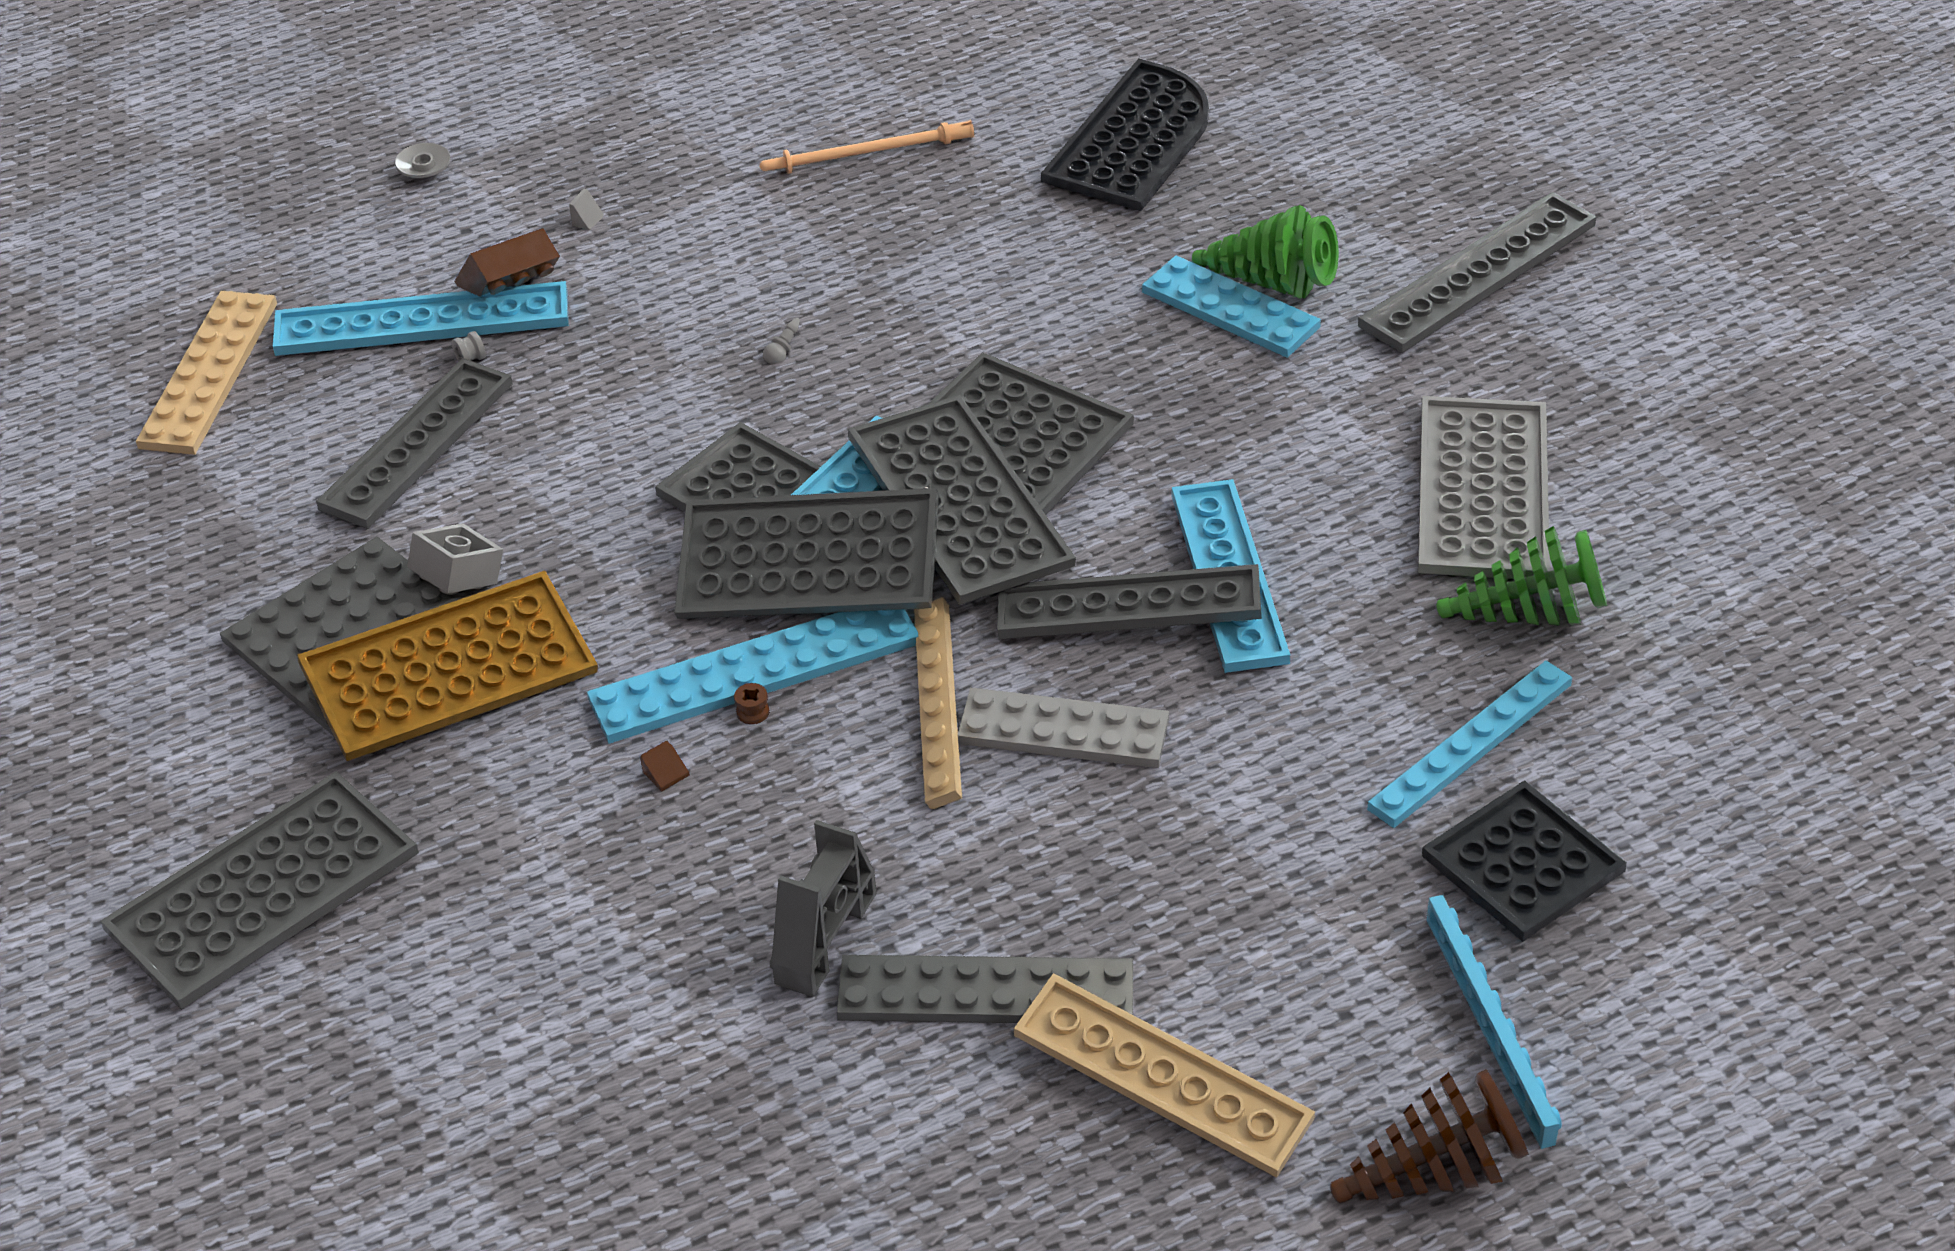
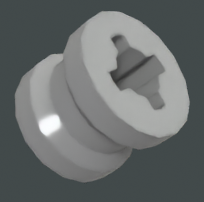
(469, 347)

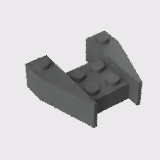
(815, 908)

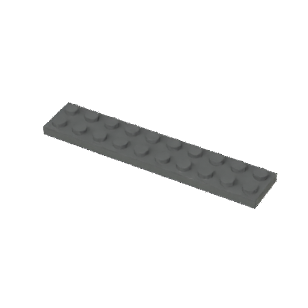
(1476, 272)

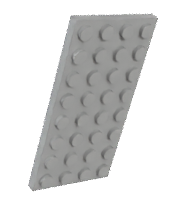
(1481, 484)

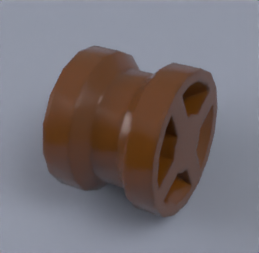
(751, 703)

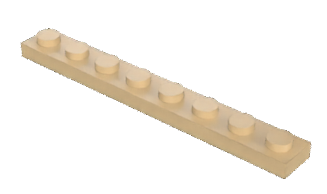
(937, 705)

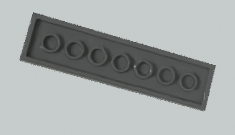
(414, 443)
(1130, 601)
(968, 986)

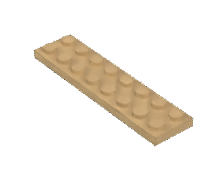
(206, 373)
(1165, 1075)

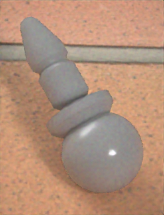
(776, 351)

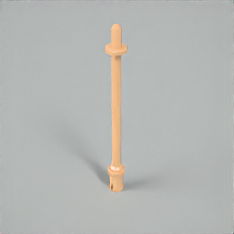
(944, 133)

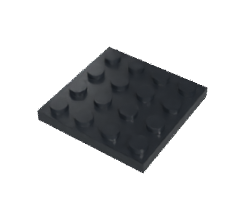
(1523, 860)

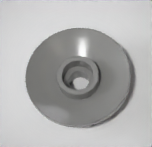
(422, 160)

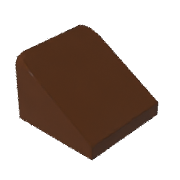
(663, 766)

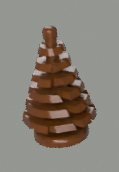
(1469, 1129)

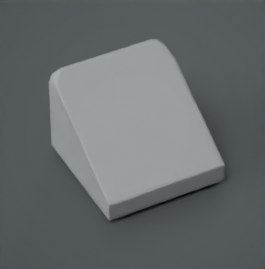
(585, 211)

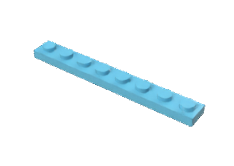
(1469, 744)
(1498, 1030)

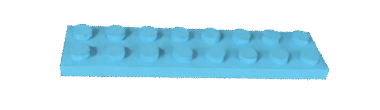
(1221, 537)

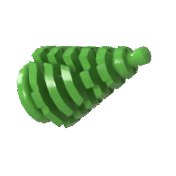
(1279, 253)
(1524, 587)

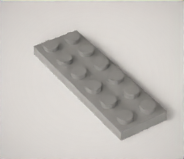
(1064, 727)

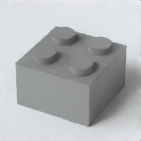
(454, 558)

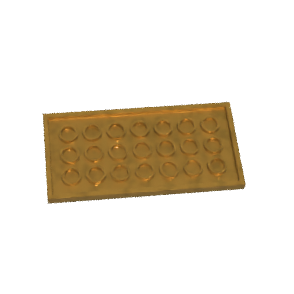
(446, 665)

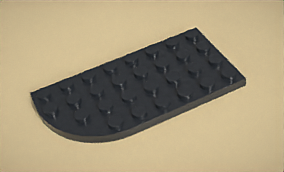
(1133, 137)

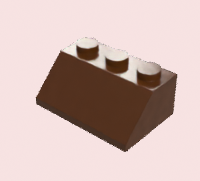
(508, 264)

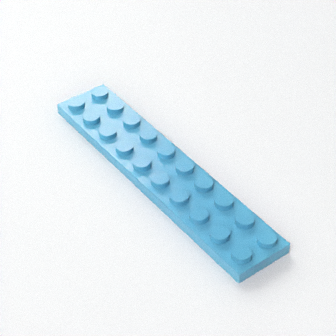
(419, 318)
(769, 660)

